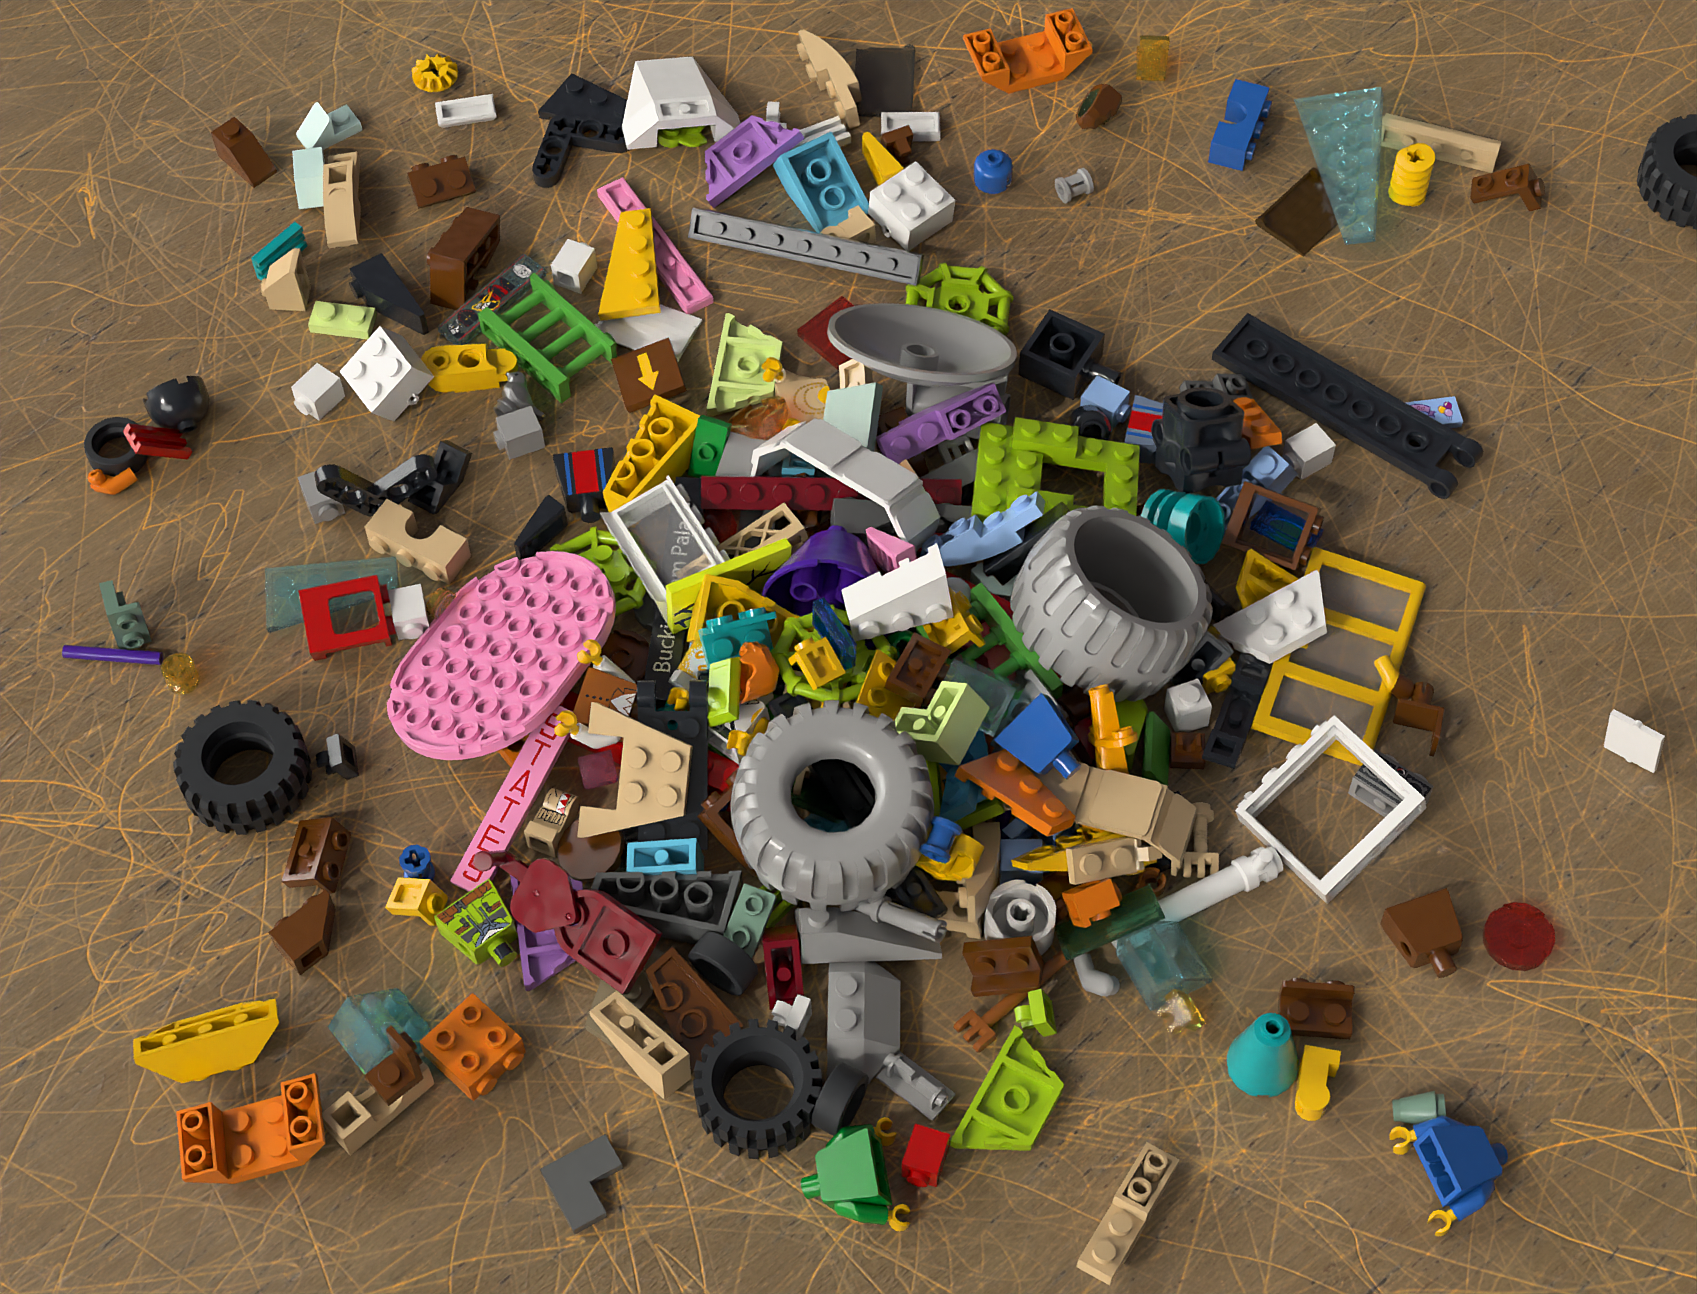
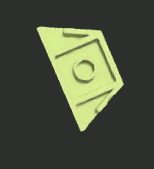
(738, 367)

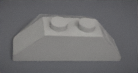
(862, 1016)

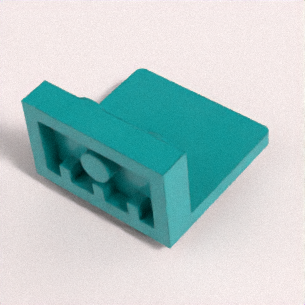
(725, 637)

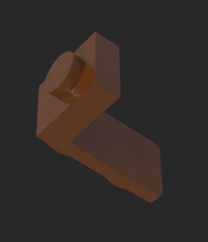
(1507, 182)

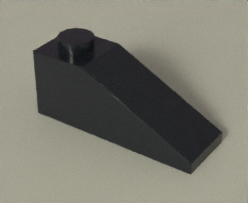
(383, 290)

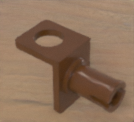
(1421, 714)

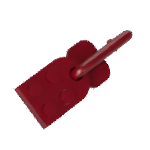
(608, 935)

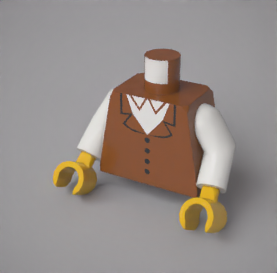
(602, 684)

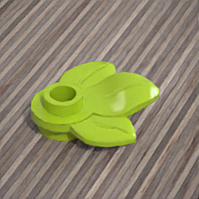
(686, 135)

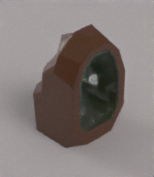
(1098, 106)

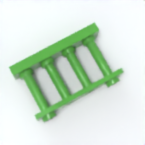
(535, 361)
(1003, 632)

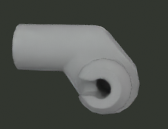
(1093, 980)

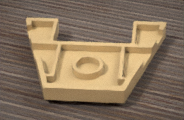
(651, 775)

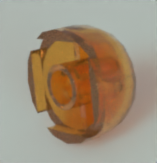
(762, 421)

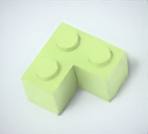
(947, 725)

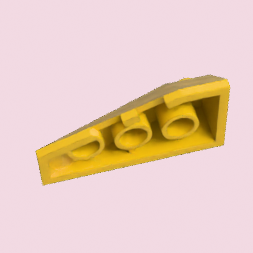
(1054, 857)

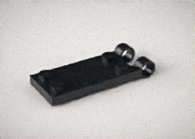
(692, 730)

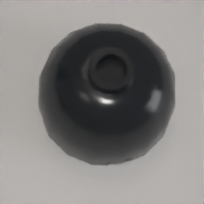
(177, 404)

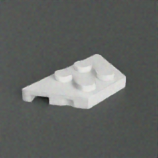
(1278, 621)

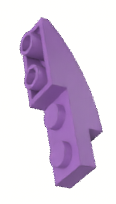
(941, 422)

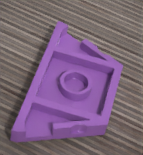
(744, 155)
(540, 951)

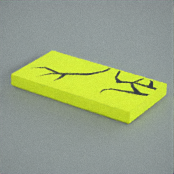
(750, 568)

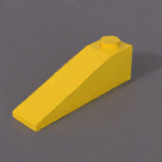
(729, 597)

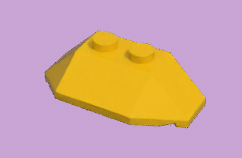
(208, 1042)

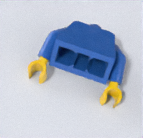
(1457, 1163)

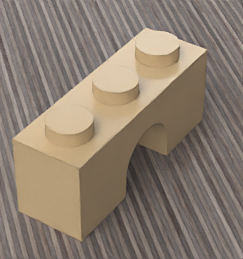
(437, 556)
(360, 1117)

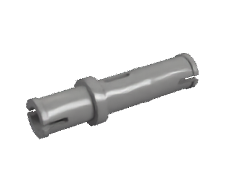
(904, 918)

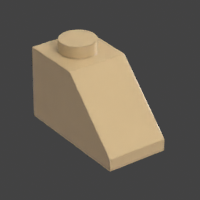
(287, 283)

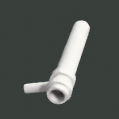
(1242, 874)

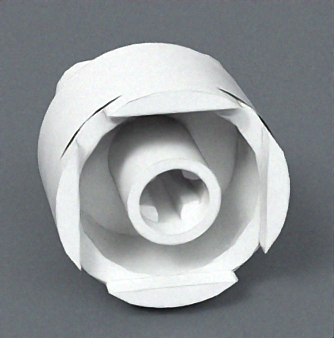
(1021, 911)

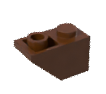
(306, 933)

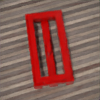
(157, 441)

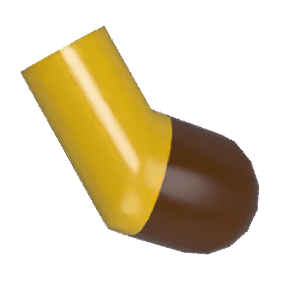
(1395, 682)

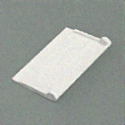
(647, 329)

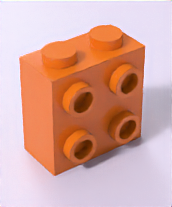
(473, 1047)

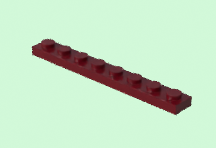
(800, 492)

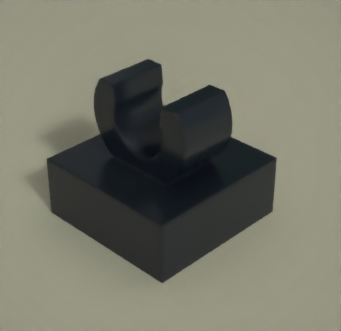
(339, 757)

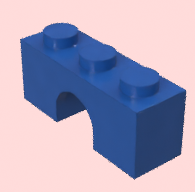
(1234, 142)

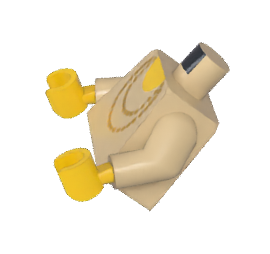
(802, 394)

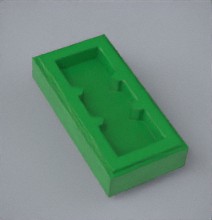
(708, 446)

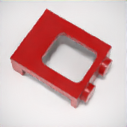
(318, 620)

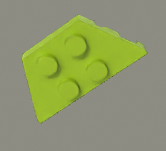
(1011, 1100)

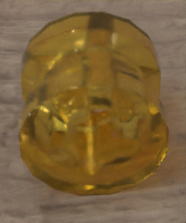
(172, 671)

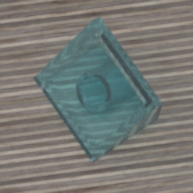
(989, 685)

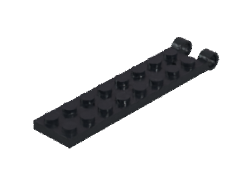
(1346, 403)

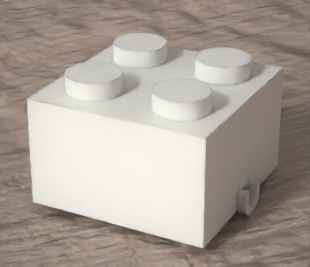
(911, 206)
(387, 374)

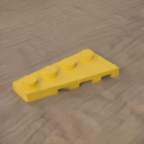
(632, 271)

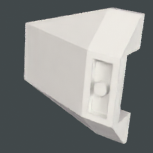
(673, 96)

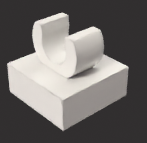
(793, 1016)

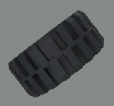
(1662, 179)
(225, 734)

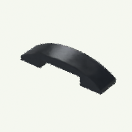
(1237, 711)

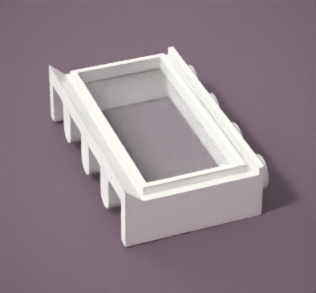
(663, 538)

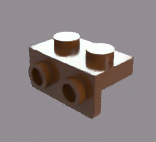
(440, 181)

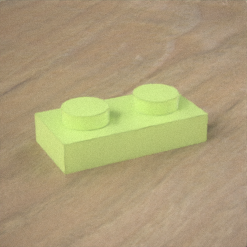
(342, 320)

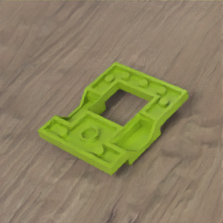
(1013, 459)

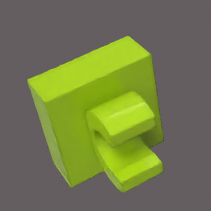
(1037, 1014)

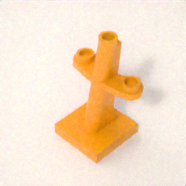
(1107, 734)

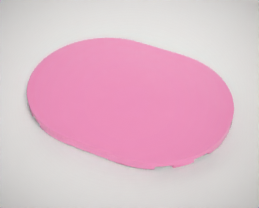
(500, 656)

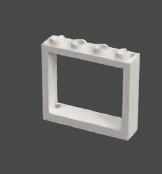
(1368, 848)

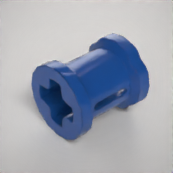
(940, 839)
(422, 858)

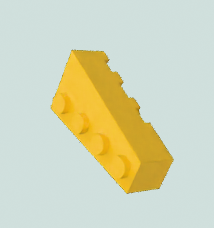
(658, 450)

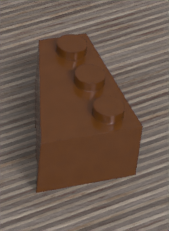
(460, 255)

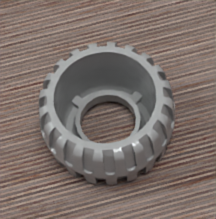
(1111, 602)
(822, 864)

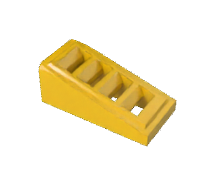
(879, 160)

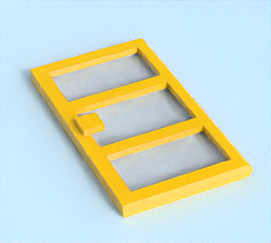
(1366, 617)

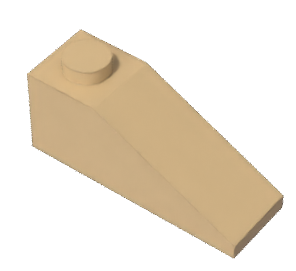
(643, 1045)

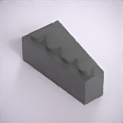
(676, 904)

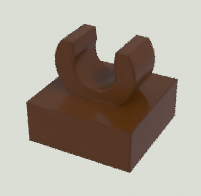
(1187, 750)

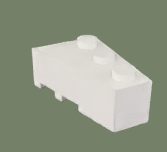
(900, 599)

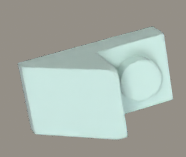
(327, 129)

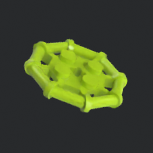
(964, 292)
(611, 564)
(799, 685)

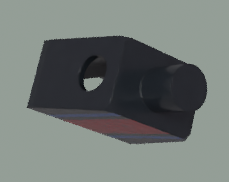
(583, 479)

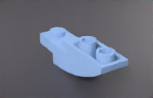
(974, 541)

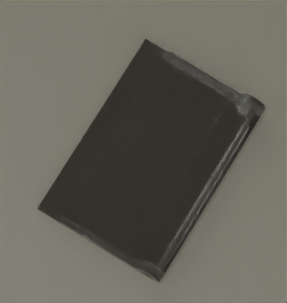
(885, 80)

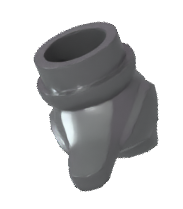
(515, 396)

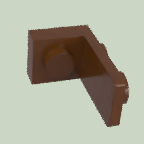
(399, 1070)

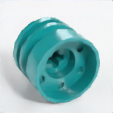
(1190, 519)

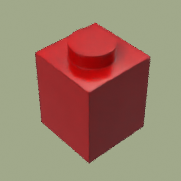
(925, 1156)

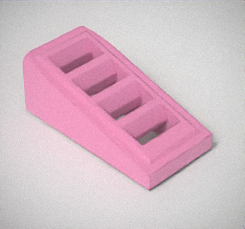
(888, 550)

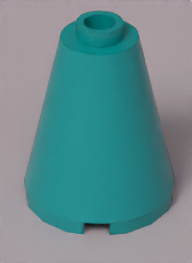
(1264, 1057)

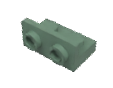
(125, 619)
(750, 918)

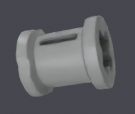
(1083, 181)

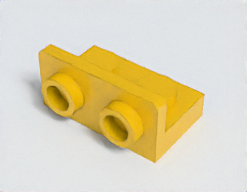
(960, 629)

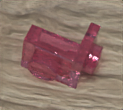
(597, 769)

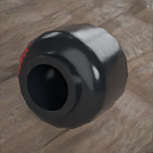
(1091, 422)

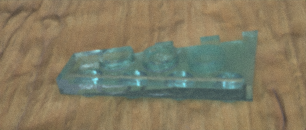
(283, 583)

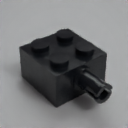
(1064, 355)

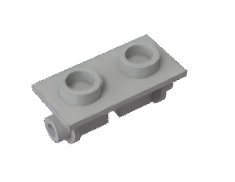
(915, 1085)

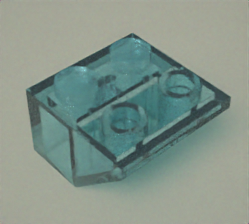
(1161, 961)
(363, 1021)

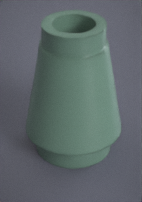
(1419, 1107)

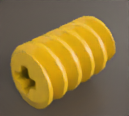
(1411, 174)

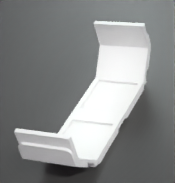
(859, 468)

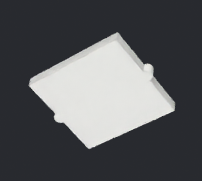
(1633, 741)

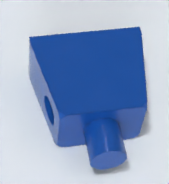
(1041, 738)

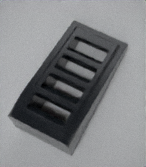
(541, 528)

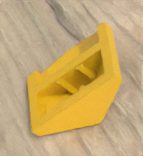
(1260, 578)

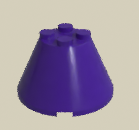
(820, 570)

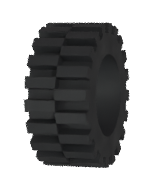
(753, 1048)

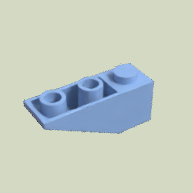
(1266, 470)

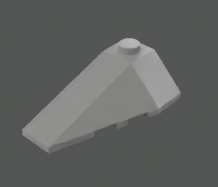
(856, 938)

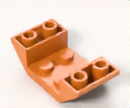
(1030, 58)
(252, 1137)

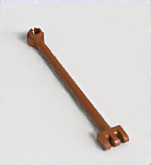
(982, 1025)

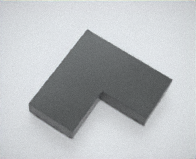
(572, 1181)

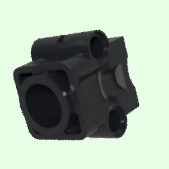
(1201, 440)

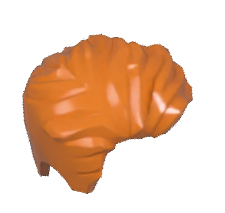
(758, 671)

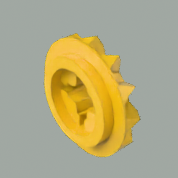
(427, 80)

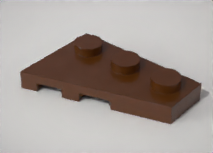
(688, 1004)

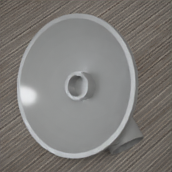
(928, 350)

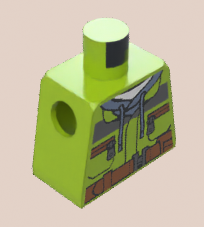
(479, 926)

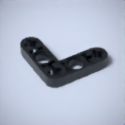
(570, 137)
(337, 481)

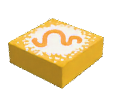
(693, 660)

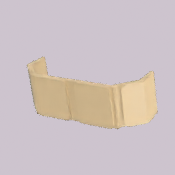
(1125, 807)

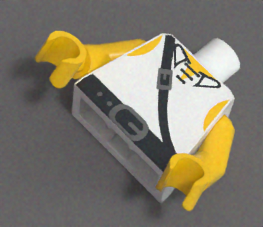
(735, 736)

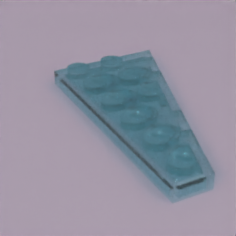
(1346, 145)

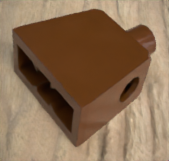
(1425, 931)

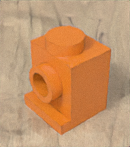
(1091, 901)

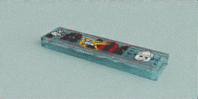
(496, 295)

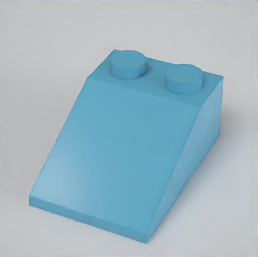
(820, 182)

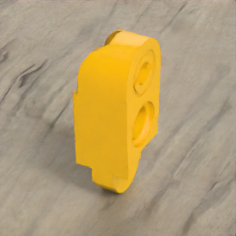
(468, 367)
(964, 859)

